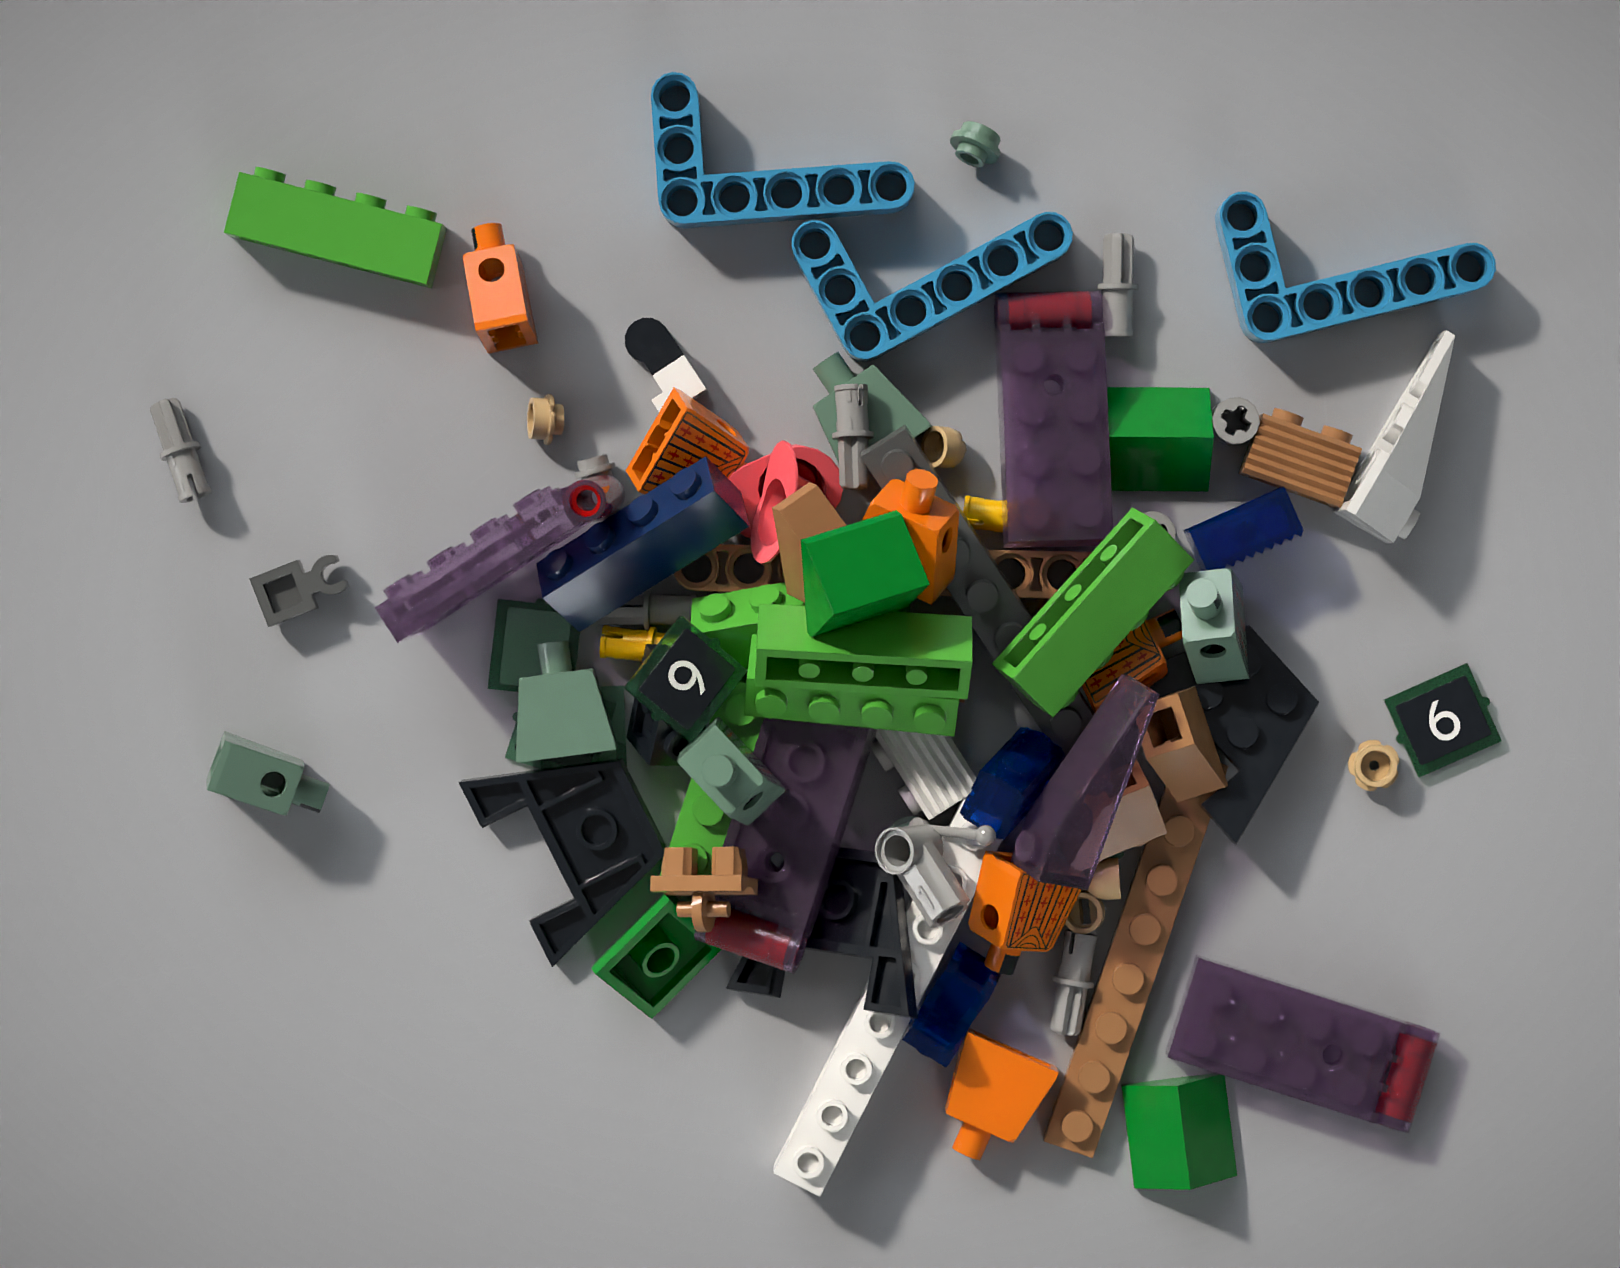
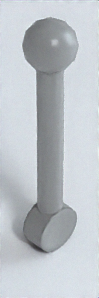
(984, 835)

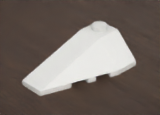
(1394, 469)

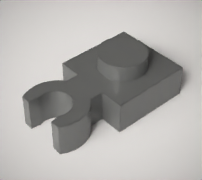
(290, 591)

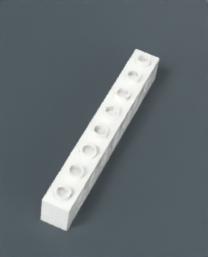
(871, 1038)

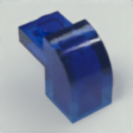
(951, 1005)

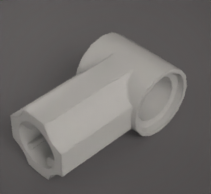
(922, 872)

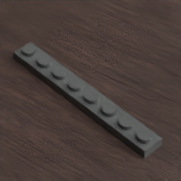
(978, 583)

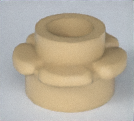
(544, 418)
(1385, 774)

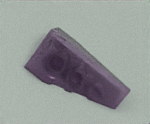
(1079, 803)

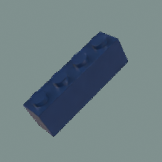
(642, 544)

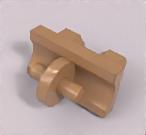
(681, 879)

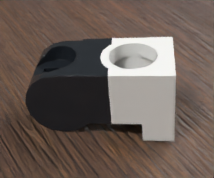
(654, 346)

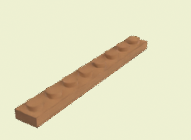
(1127, 976)

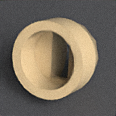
(943, 446)
(1106, 880)
(1097, 914)

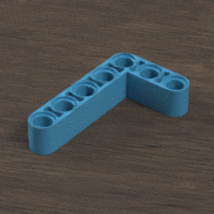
(759, 184)
(926, 289)
(1339, 289)

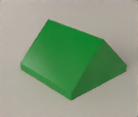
(1160, 438)
(860, 572)
(654, 958)
(1179, 1132)

